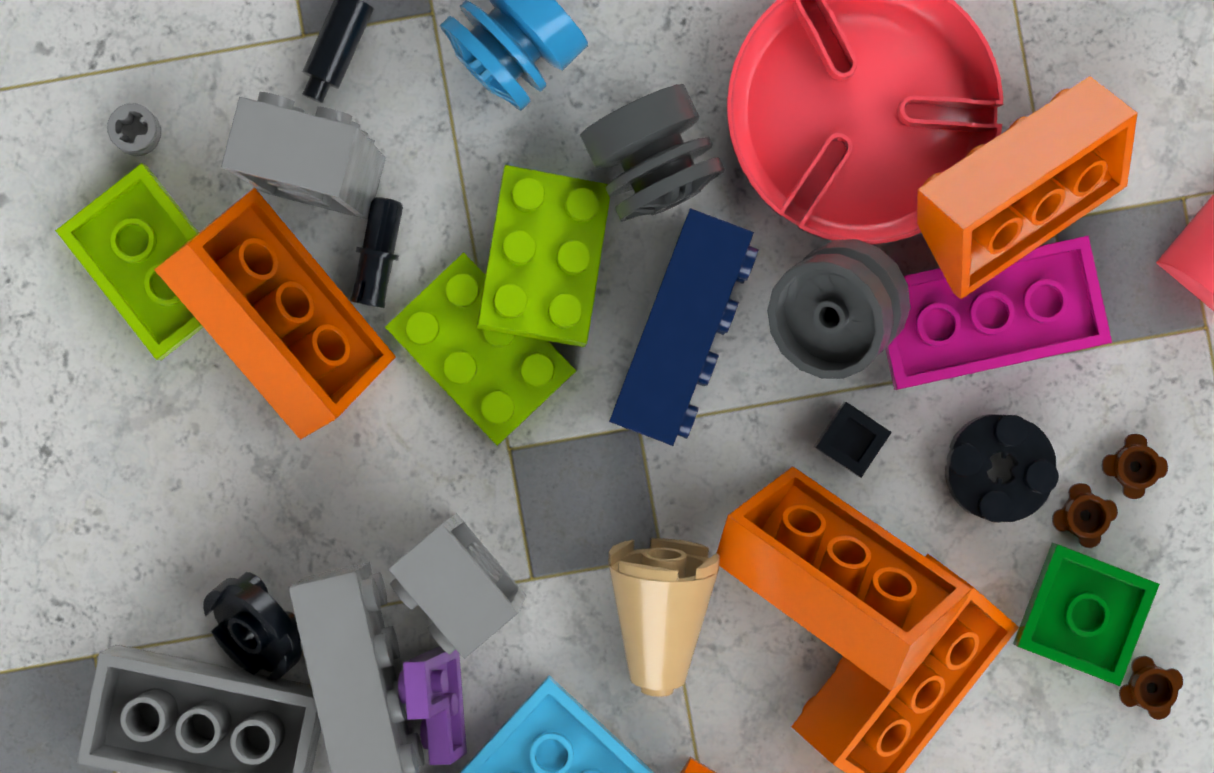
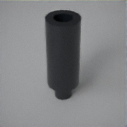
(335, 46)

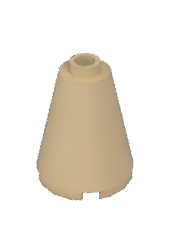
(661, 608)

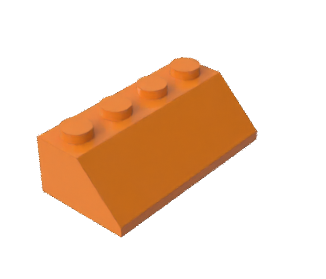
(1026, 184)
(276, 314)
(840, 576)
(883, 731)

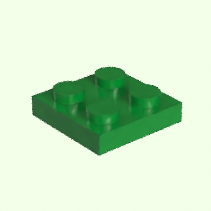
(1086, 614)

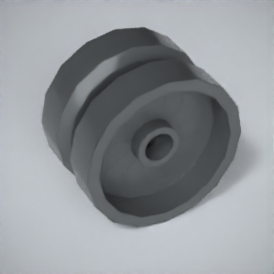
(838, 308)

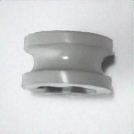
(143, 143)

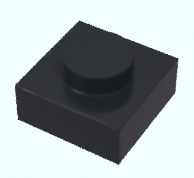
(852, 439)

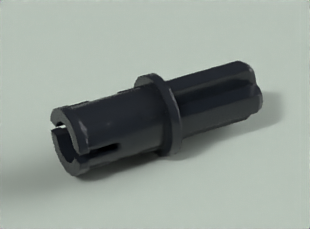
(377, 252)

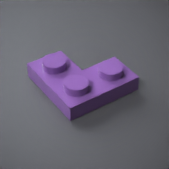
(434, 693)

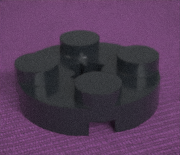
(1032, 474)
(253, 626)

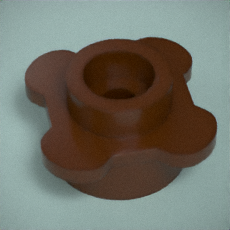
(1150, 466)
(1100, 517)
(1166, 692)

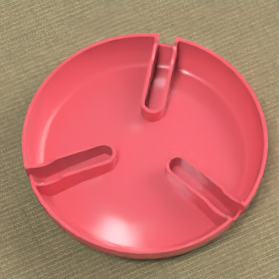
(856, 107)

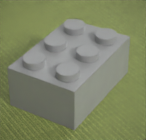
(457, 587)

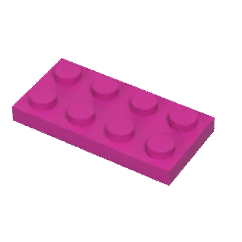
(1025, 313)

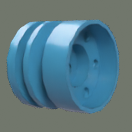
(511, 41)

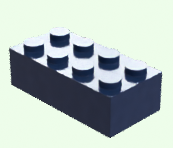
(682, 327)

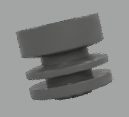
(652, 152)

